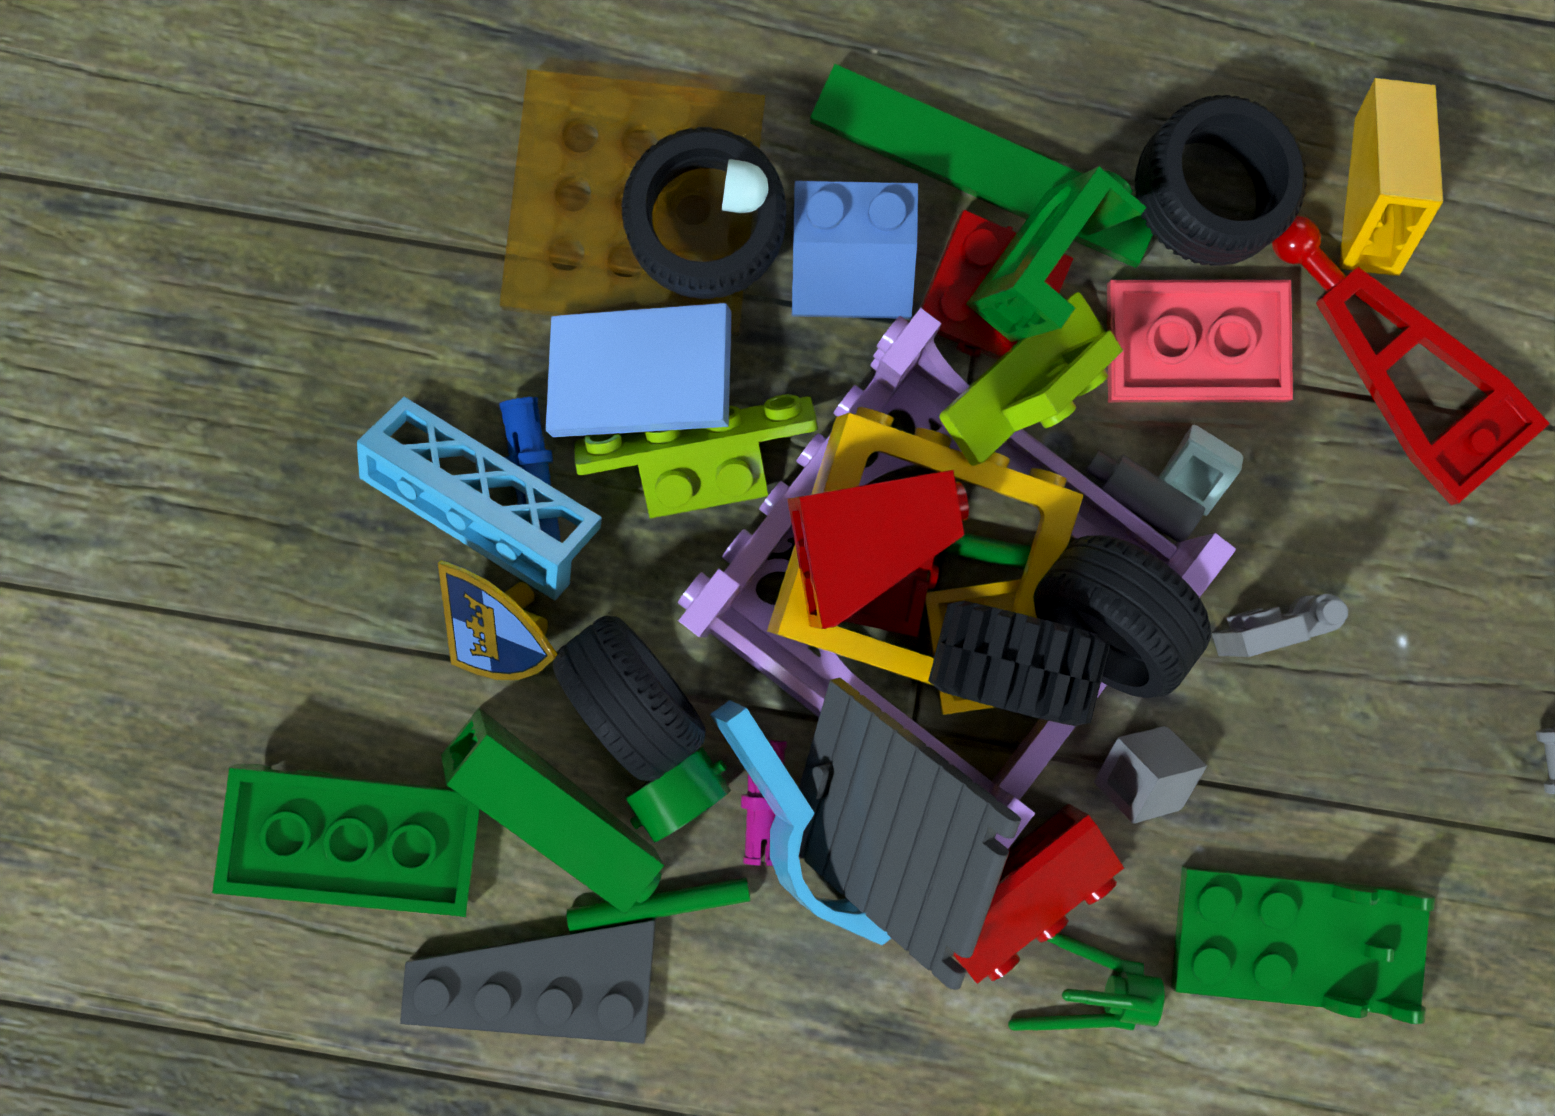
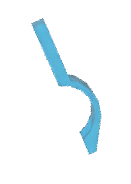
(791, 819)

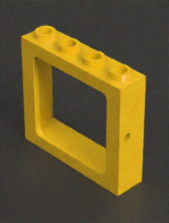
(842, 467)

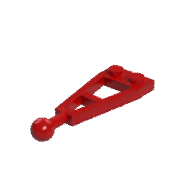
(1478, 439)

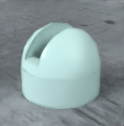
(744, 187)

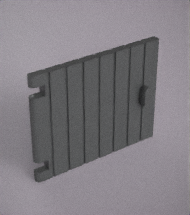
(902, 832)

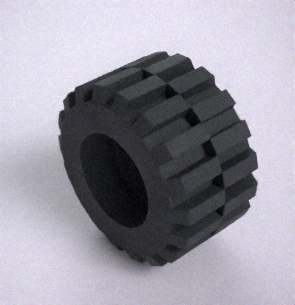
(1019, 663)

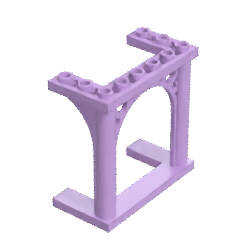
(922, 384)

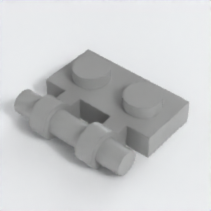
(1268, 630)

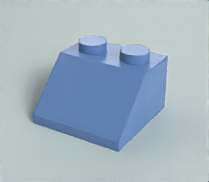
(854, 249)

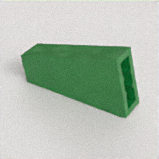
(550, 812)

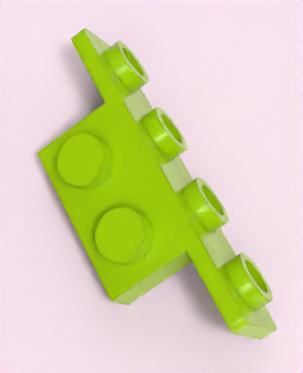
(1032, 384)
(702, 465)

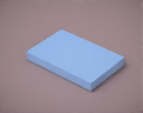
(639, 370)

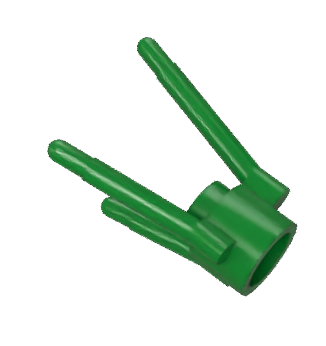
(1126, 998)

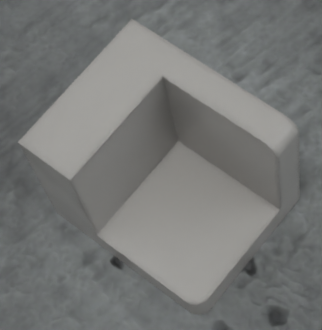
(1149, 774)

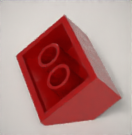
(1039, 885)

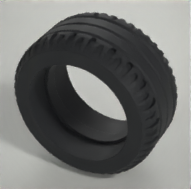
(1255, 140)
(685, 152)
(1135, 605)
(628, 699)

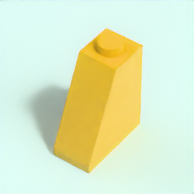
(1391, 177)

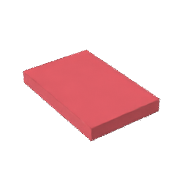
(1200, 340)

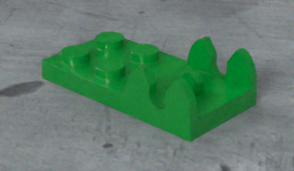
(345, 841)
(1302, 943)

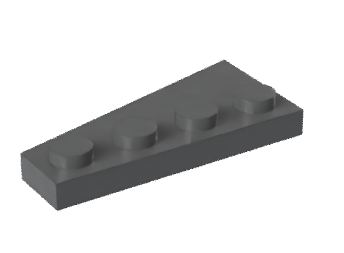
(554, 986)

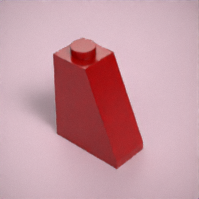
(870, 538)

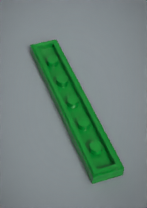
(957, 154)

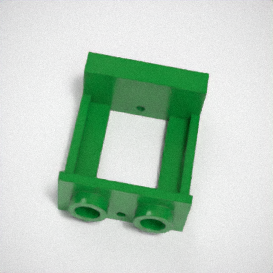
(1014, 290)

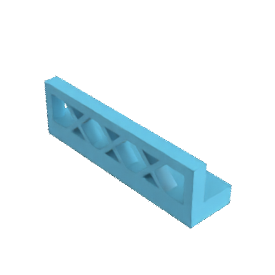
(466, 513)

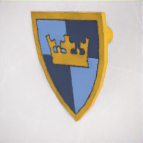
(489, 627)

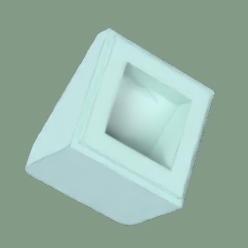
(1202, 467)

